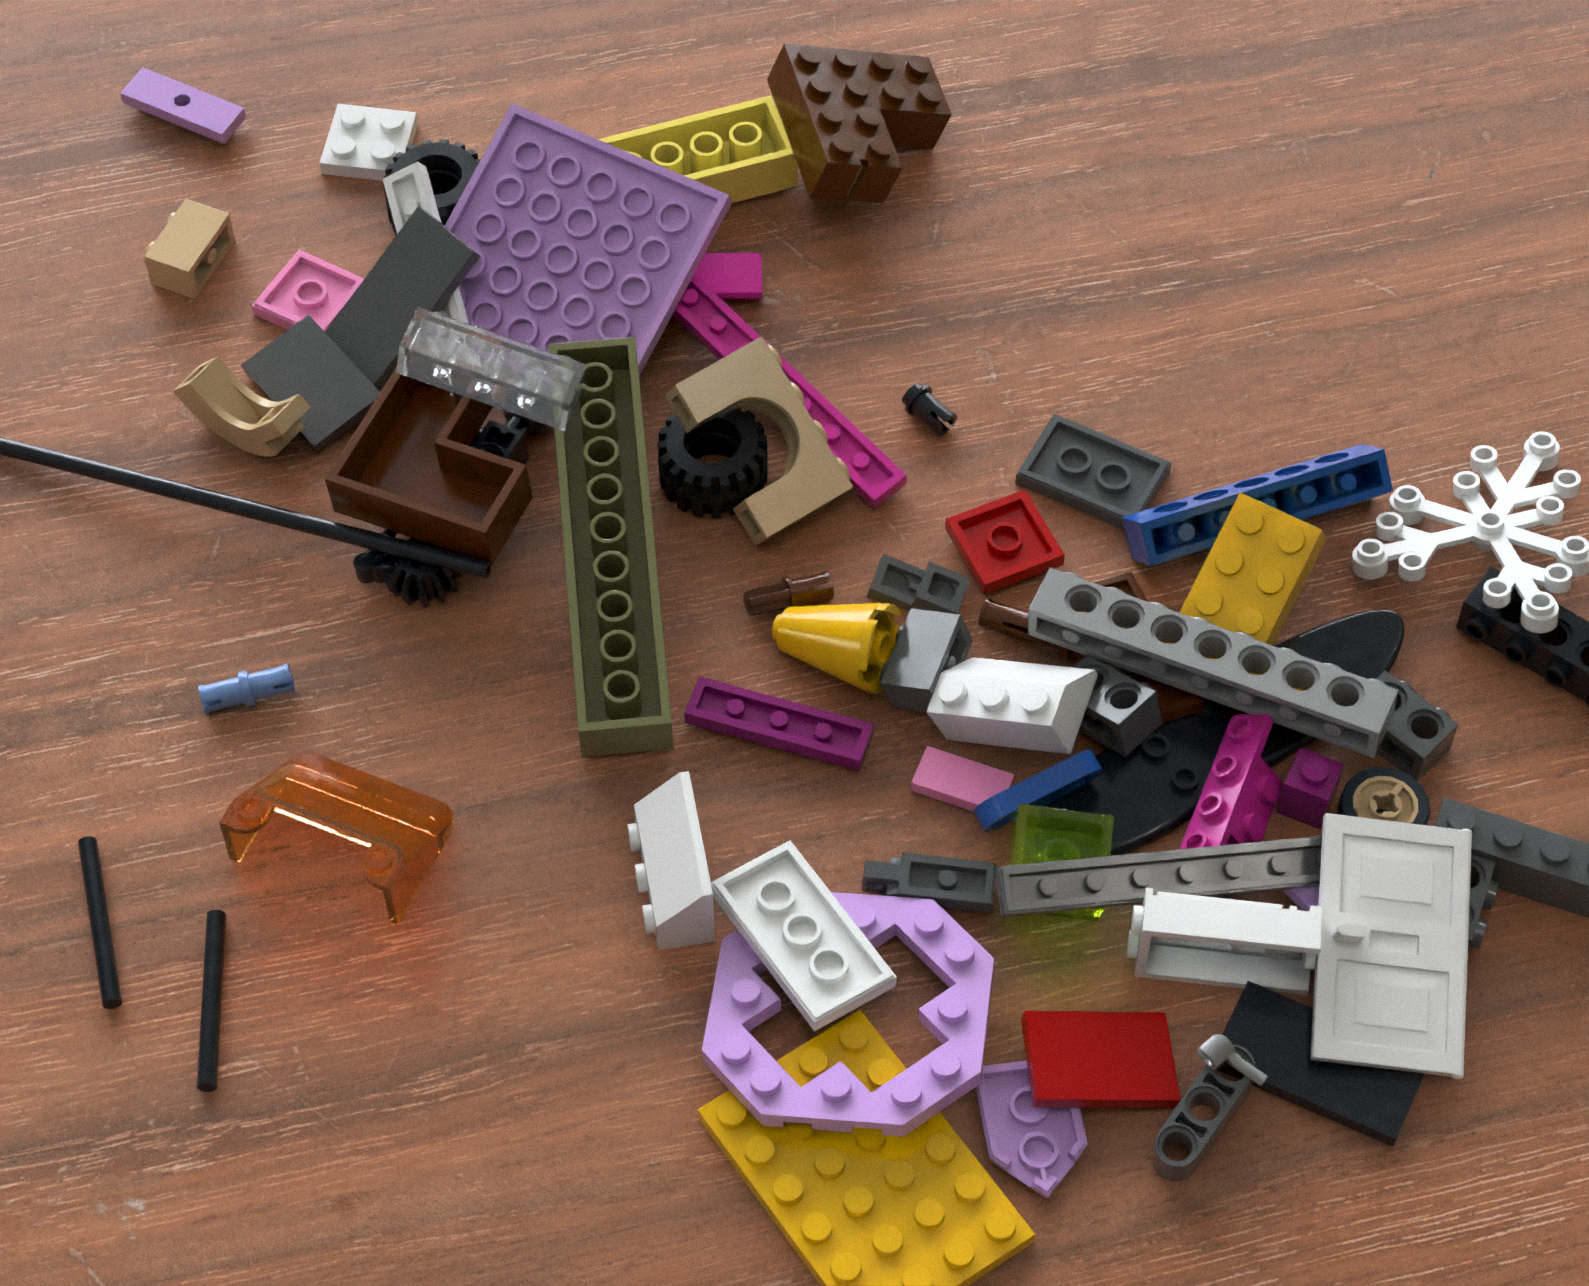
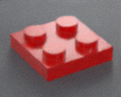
(1004, 542)

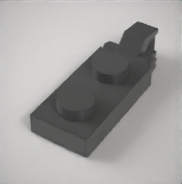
(946, 880)

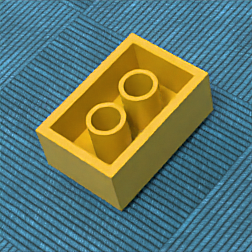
(1255, 570)

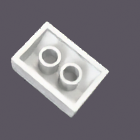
(1012, 704)
(673, 866)

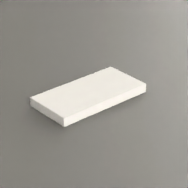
(803, 935)

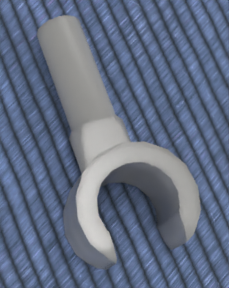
(1220, 1049)

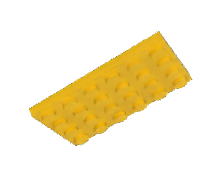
(866, 1201)

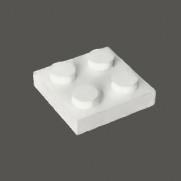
(366, 140)

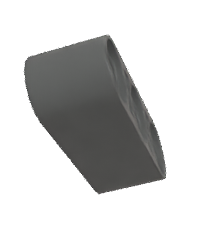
(1193, 1133)

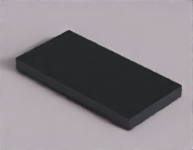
(1280, 1038)

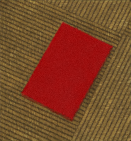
(1100, 1059)

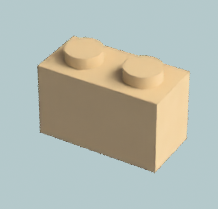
(189, 248)

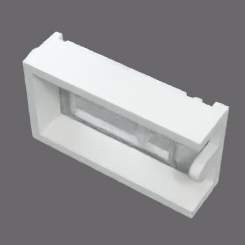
(1224, 942)

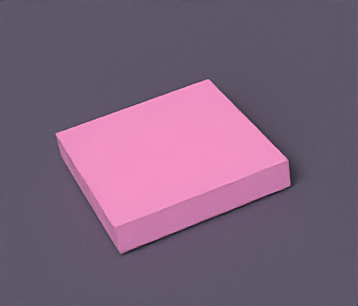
(304, 289)

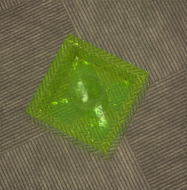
(1060, 835)

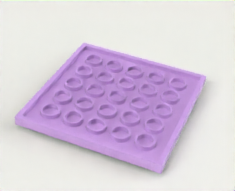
(578, 237)

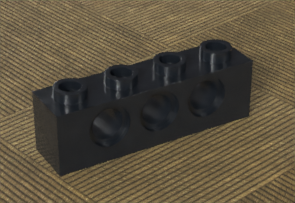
(1560, 665)

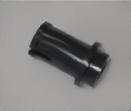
(920, 401)

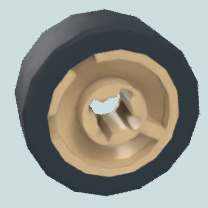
(1385, 790)

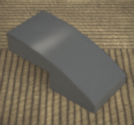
(916, 588)

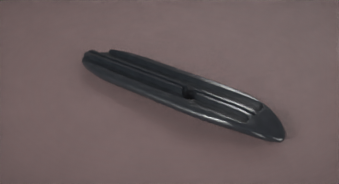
(1165, 774)

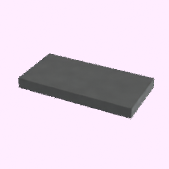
(414, 271)

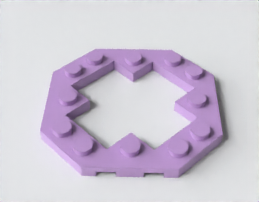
(836, 1096)

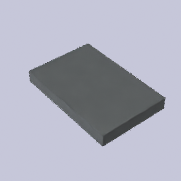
(312, 365)
(1092, 471)

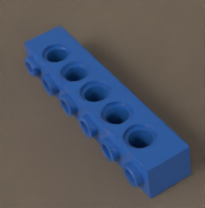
(1297, 490)

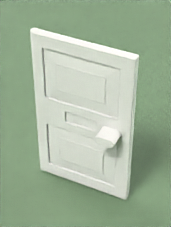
(1392, 946)

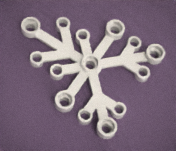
(1489, 531)

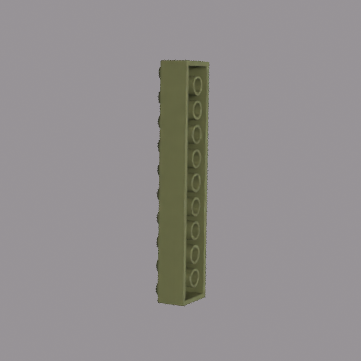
(612, 557)

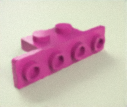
(1238, 788)

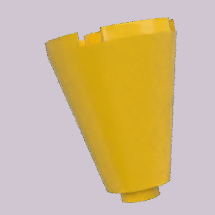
(841, 639)

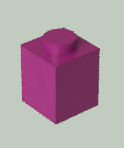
(1310, 788)

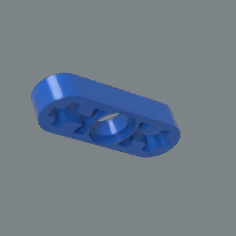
(1038, 789)

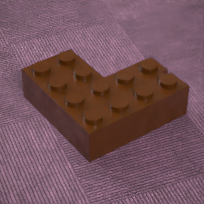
(851, 112)
(421, 478)

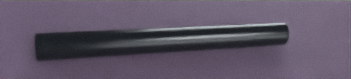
(99, 923)
(211, 1001)

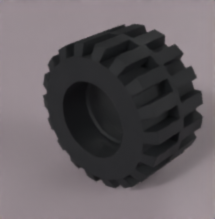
(447, 167)
(719, 485)

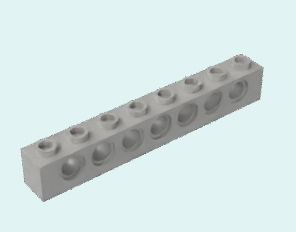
(1225, 680)

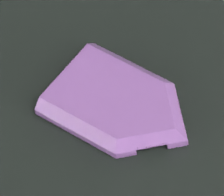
(1027, 1140)

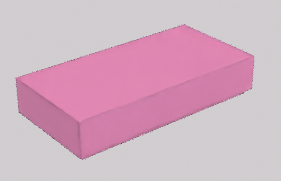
(958, 779)

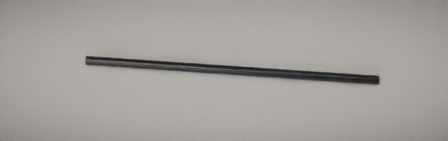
(247, 508)

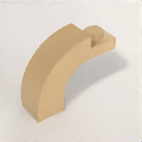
(239, 413)

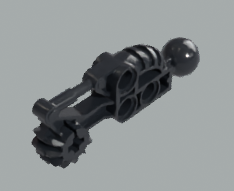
(425, 581)

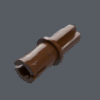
(787, 594)

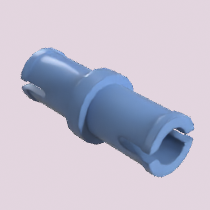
(246, 688)

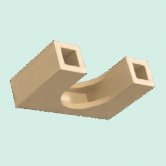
(756, 381)

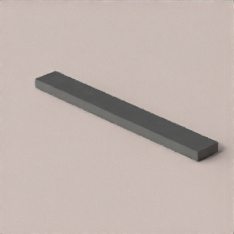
(1191, 871)

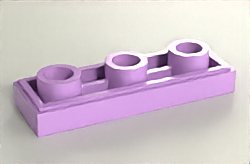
(183, 105)

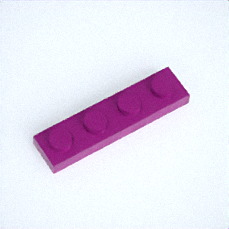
(779, 723)

